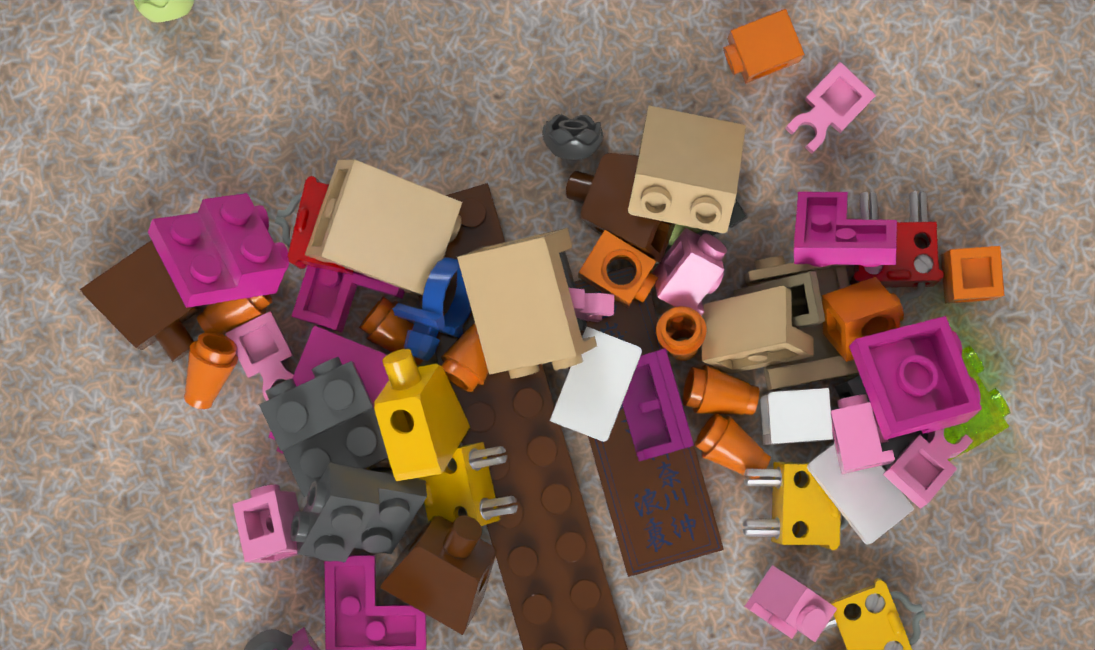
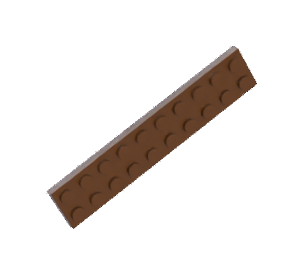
(548, 543)

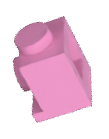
(690, 270)
(858, 435)
(266, 524)
(790, 605)

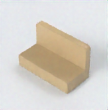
(753, 332)

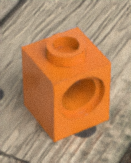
(763, 47)
(612, 248)
(972, 274)
(859, 312)

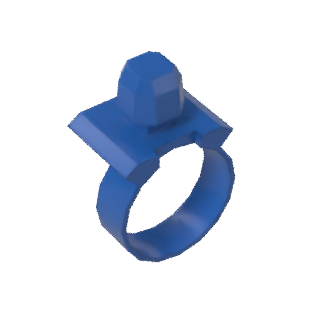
(430, 318)

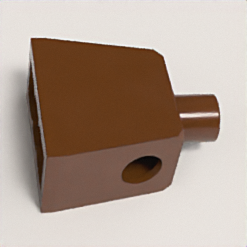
(607, 203)
(143, 302)
(444, 571)

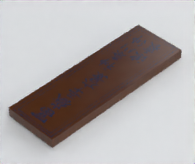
(658, 502)

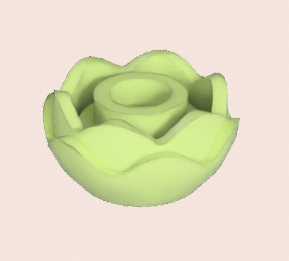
(163, 9)

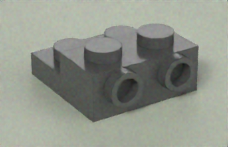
(324, 422)
(355, 511)

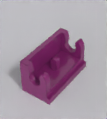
(655, 408)

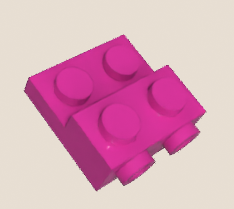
(220, 251)
(916, 378)

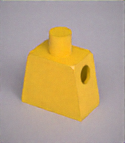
(418, 417)

